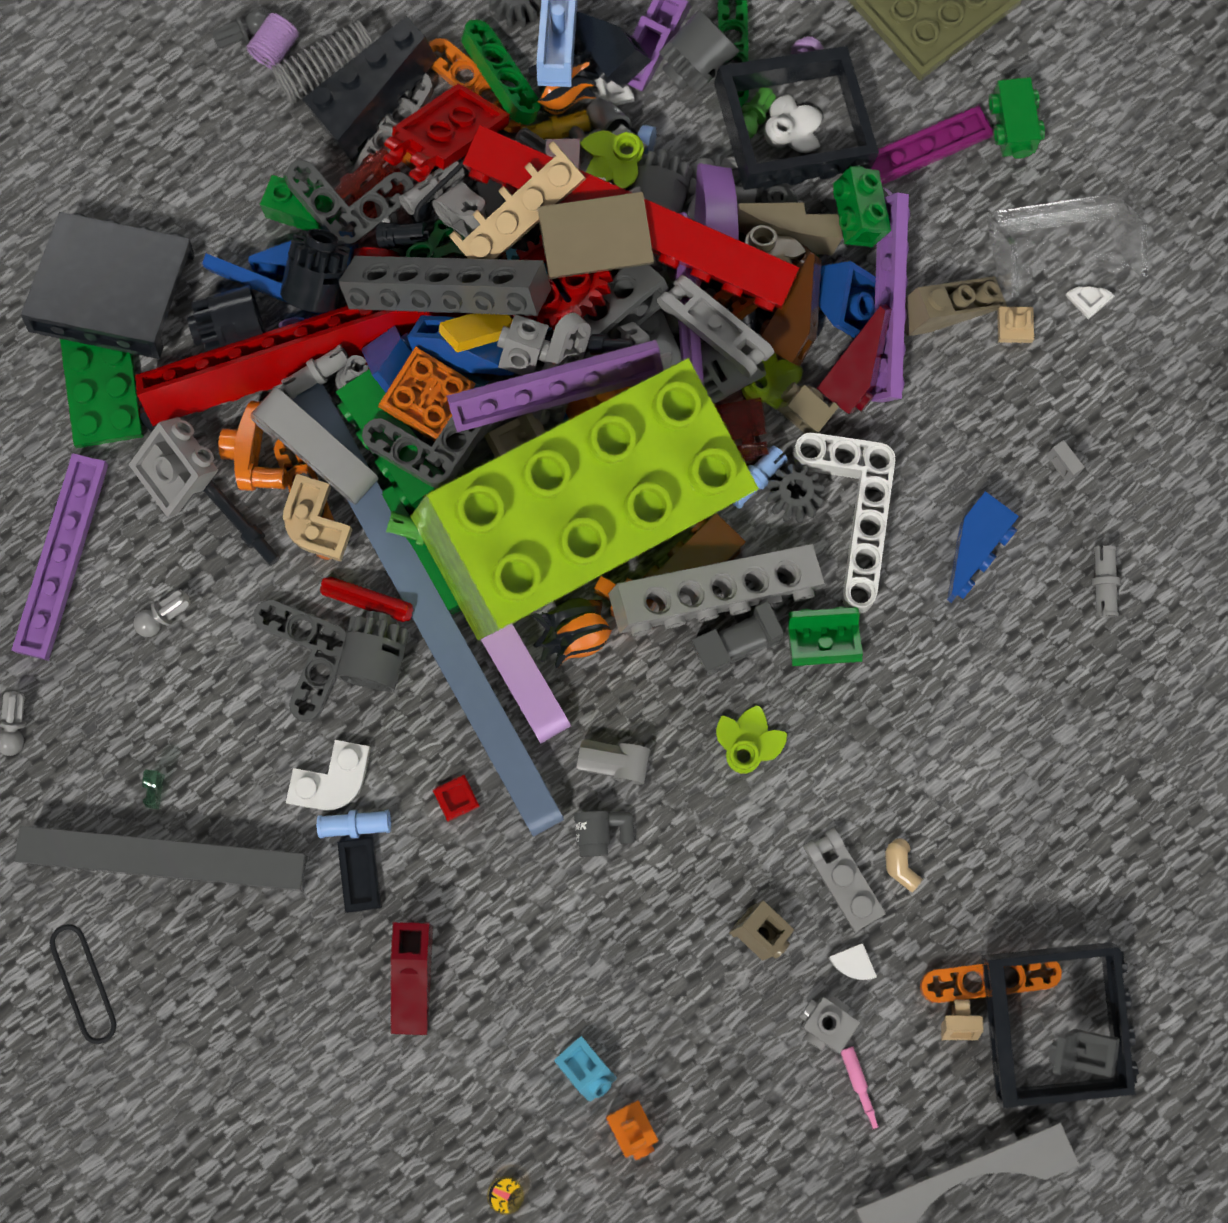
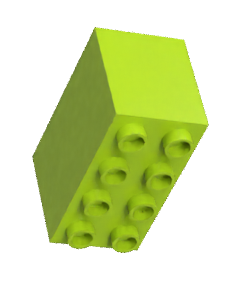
(582, 499)

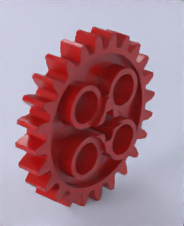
(583, 290)

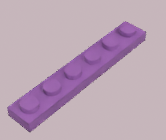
(891, 291)
(555, 386)
(60, 557)

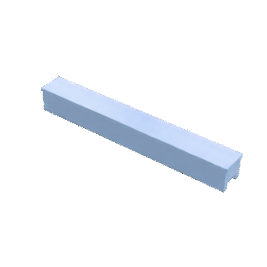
(556, 42)

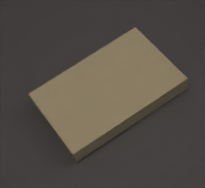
(595, 235)

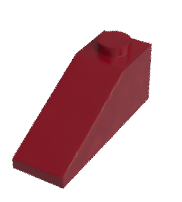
(857, 370)

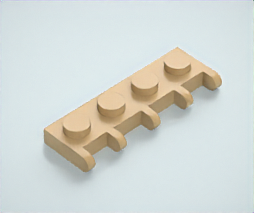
(520, 211)

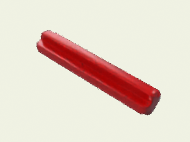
(366, 598)

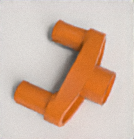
(244, 448)

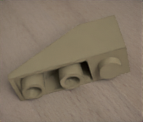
(950, 303)

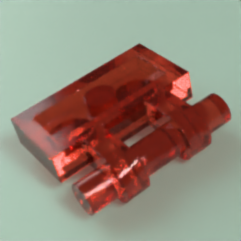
(373, 166)
(744, 421)

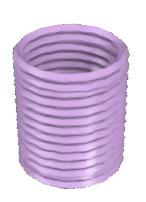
(272, 40)

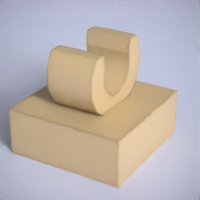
(1015, 324)
(961, 1025)

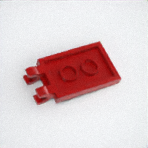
(442, 130)

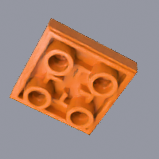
(421, 393)

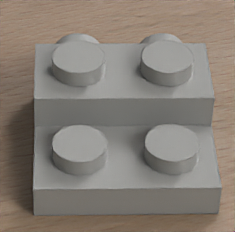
(173, 465)

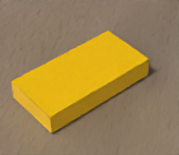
(473, 330)

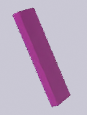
(932, 144)

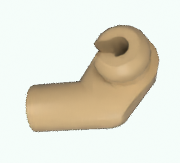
(897, 864)

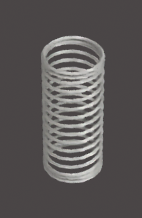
(278, 69)

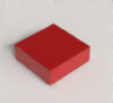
(456, 798)

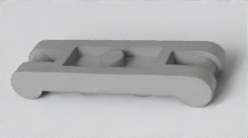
(715, 325)

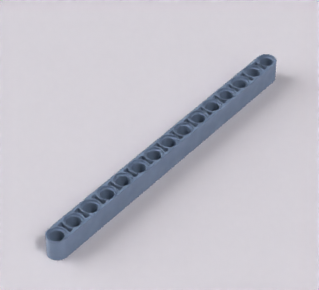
(443, 637)

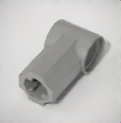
(620, 761)

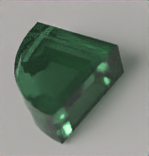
(153, 781)

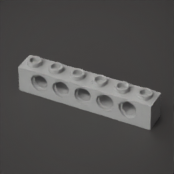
(796, 564)

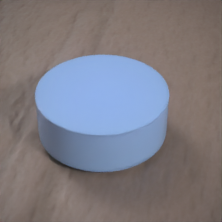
(648, 136)

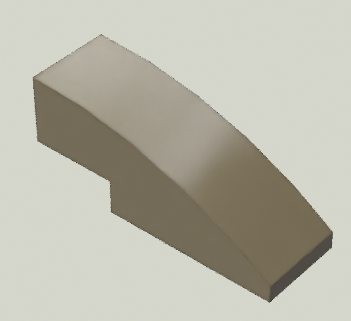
(816, 231)

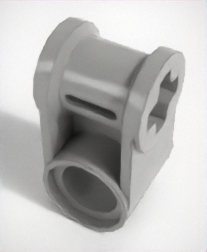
(457, 207)

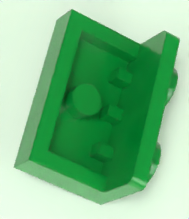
(824, 636)

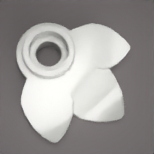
(796, 122)

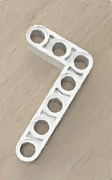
(865, 510)

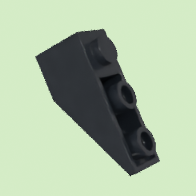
(612, 48)

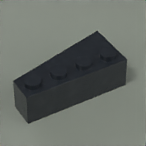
(370, 86)

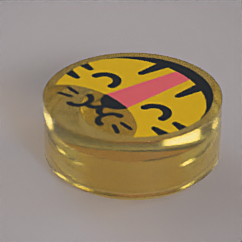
(505, 1195)

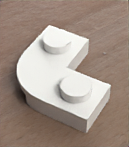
(337, 787)

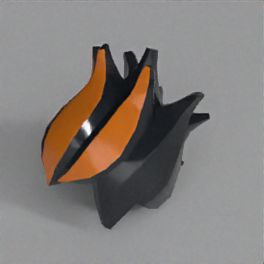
(559, 99)
(572, 630)

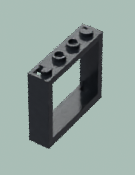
(786, 70)
(1117, 1001)

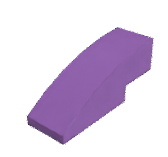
(655, 31)
(716, 199)

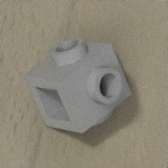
(523, 345)
(842, 1024)

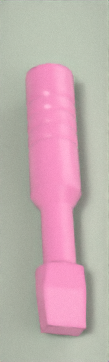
(858, 1082)

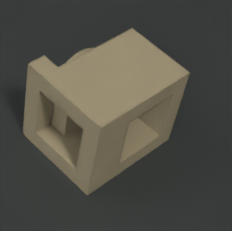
(805, 408)
(776, 931)

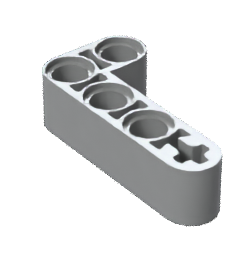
(314, 445)

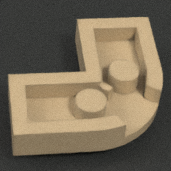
(304, 520)

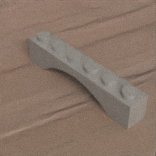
(1038, 1153)

